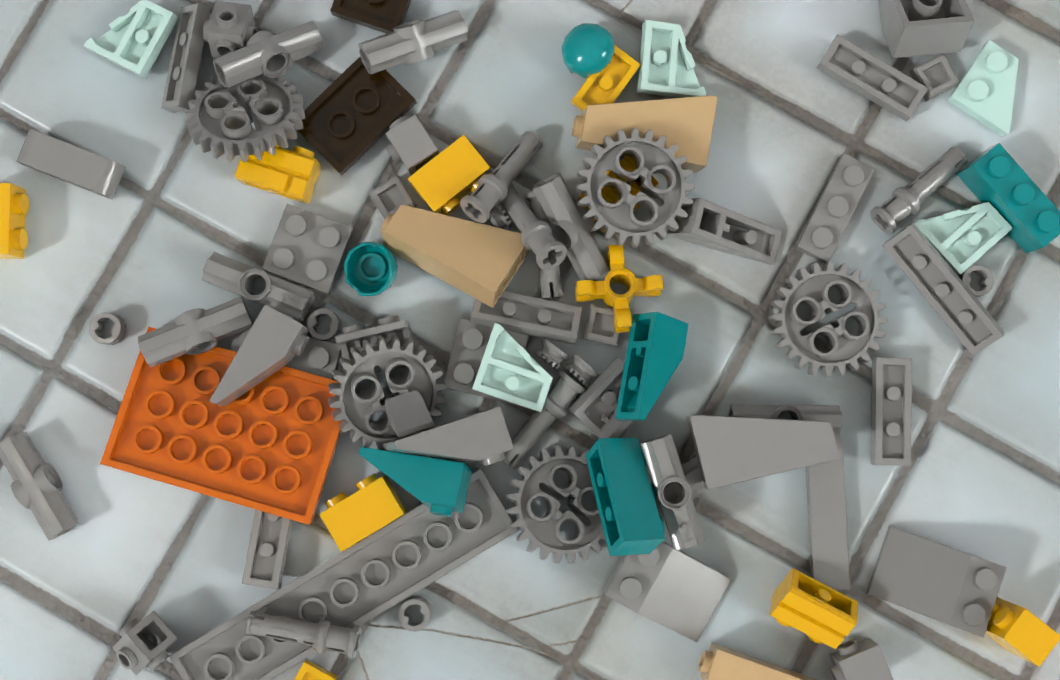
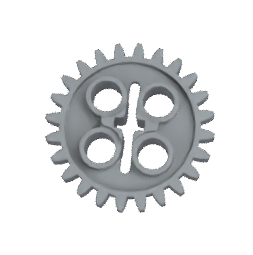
(226, 128)
(649, 158)
(813, 291)
(357, 406)
(545, 531)

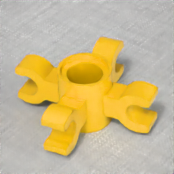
(590, 290)

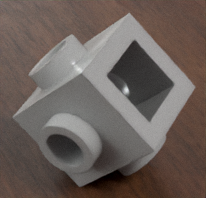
(229, 27)
(144, 643)

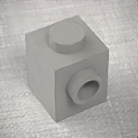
(410, 143)
(859, 661)

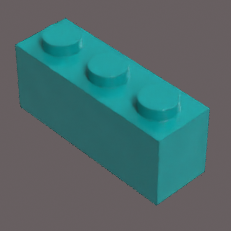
(1006, 186)
(624, 496)

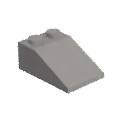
(924, 26)
(474, 438)
(936, 581)
(668, 589)

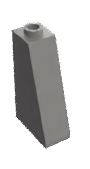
(752, 448)

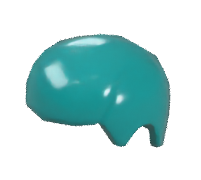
(587, 49)
(370, 268)

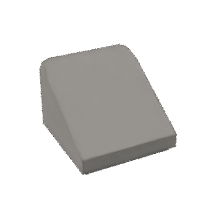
(408, 414)

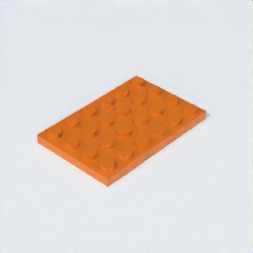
(257, 452)

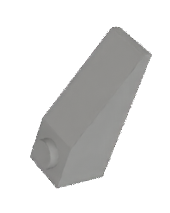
(727, 232)
(266, 349)

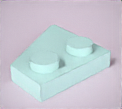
(136, 37)
(989, 88)
(965, 234)
(511, 372)

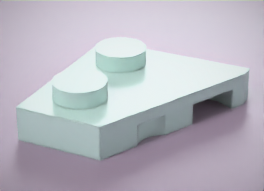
(666, 62)

